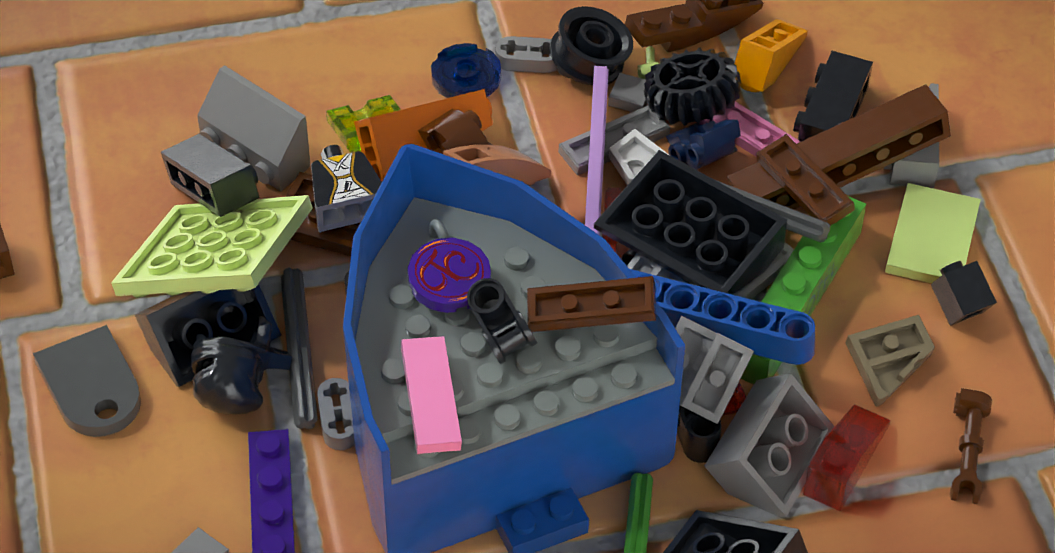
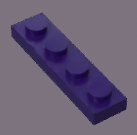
(271, 492)

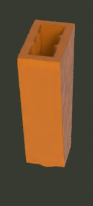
(385, 134)

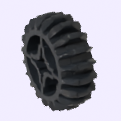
(692, 86)

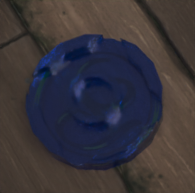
(465, 70)

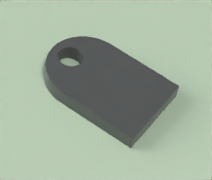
(88, 378)

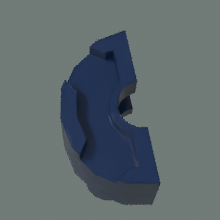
(704, 142)

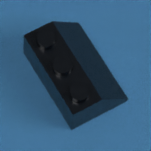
(175, 322)

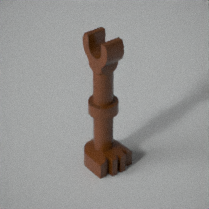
(973, 406)

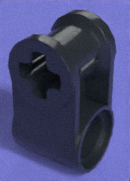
(502, 324)
(697, 435)

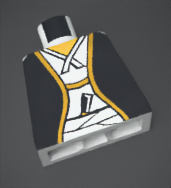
(342, 187)

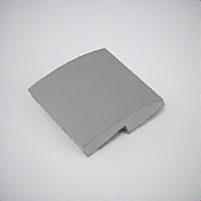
(709, 369)

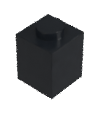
(963, 291)

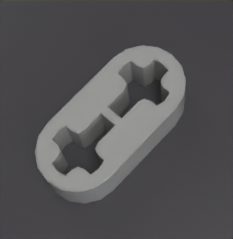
(527, 54)
(331, 414)

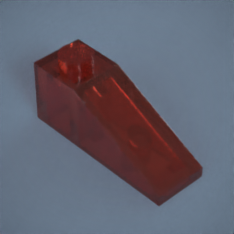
(844, 456)

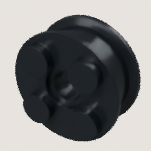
(587, 40)

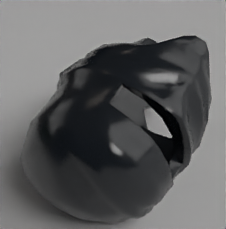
(237, 368)

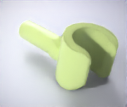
(650, 61)

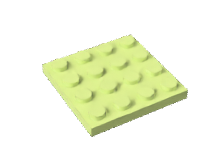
(211, 252)

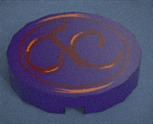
(445, 271)

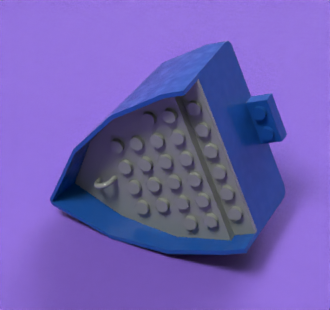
(533, 430)

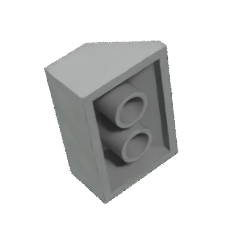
(255, 128)
(770, 445)

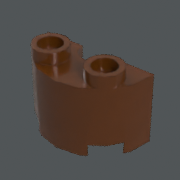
(453, 131)

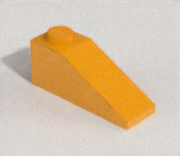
(767, 53)

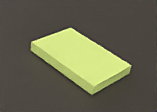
(931, 232)

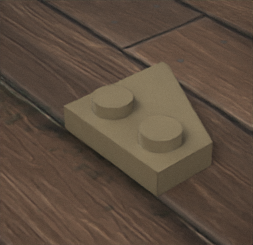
(890, 355)

